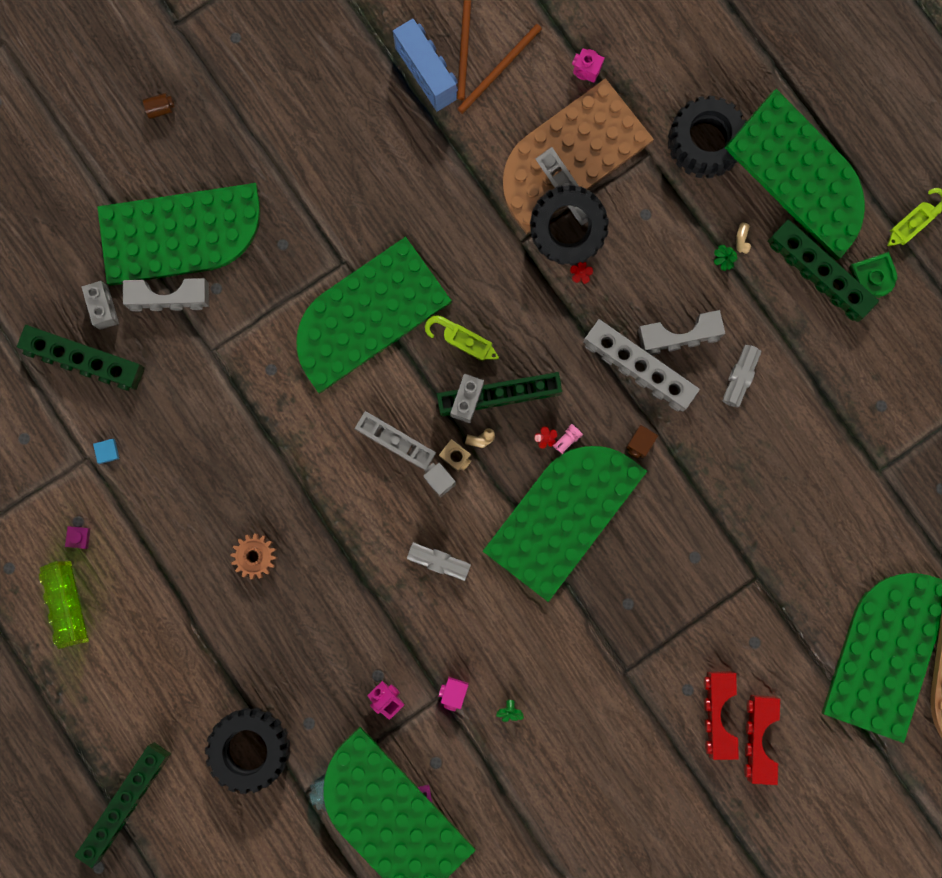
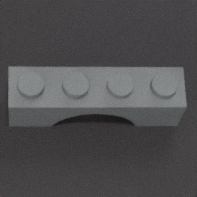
(192, 294)
(656, 338)

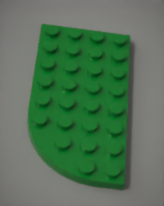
(178, 233)
(367, 314)

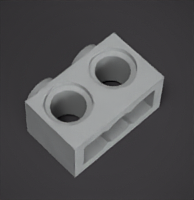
(100, 305)
(467, 398)
(439, 479)

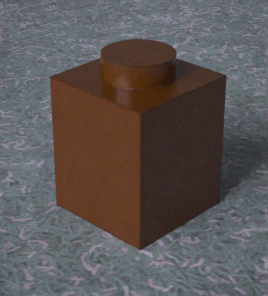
(641, 442)

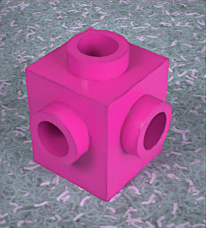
(587, 65)
(385, 700)

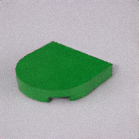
(876, 274)

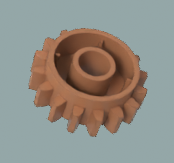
(264, 560)

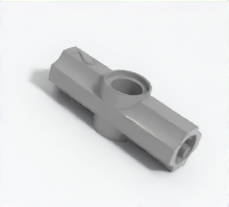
(741, 376)
(438, 561)

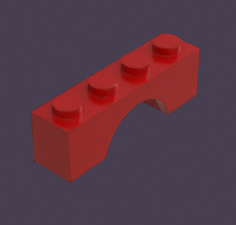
(719, 688)
(763, 712)

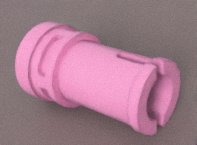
(571, 434)

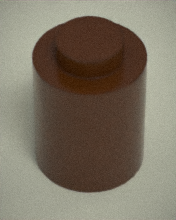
(158, 105)

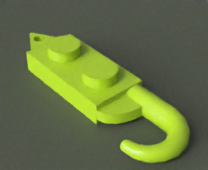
(915, 221)
(463, 339)

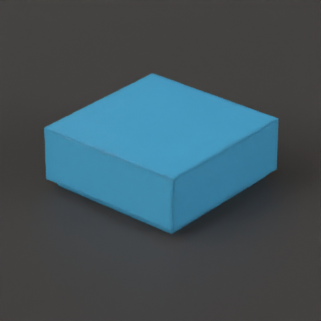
(106, 451)

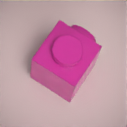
(453, 693)

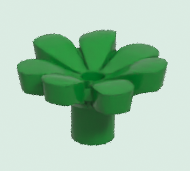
(726, 257)
(510, 712)

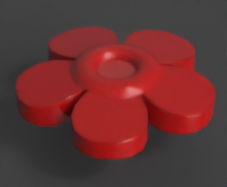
(581, 272)
(545, 437)

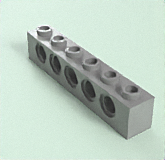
(686, 389)

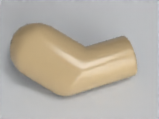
(741, 245)
(482, 440)

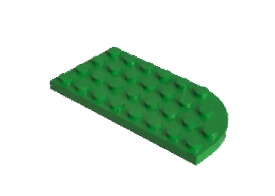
(802, 172)
(563, 516)
(886, 655)
(388, 814)

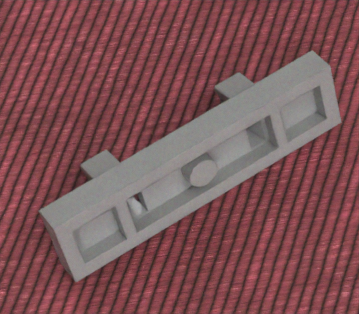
(550, 164)
(395, 440)

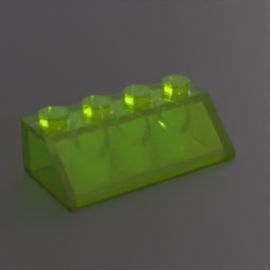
(63, 604)

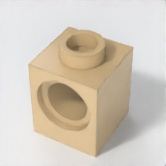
(453, 447)

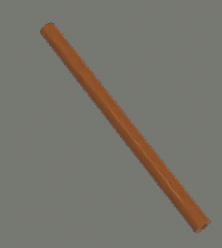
(464, 50)
(499, 68)

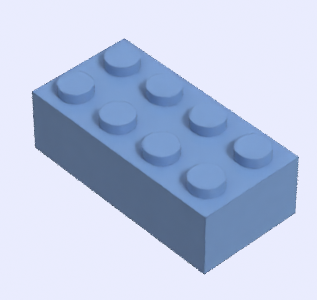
(425, 64)

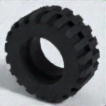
(687, 153)
(595, 233)
(222, 763)

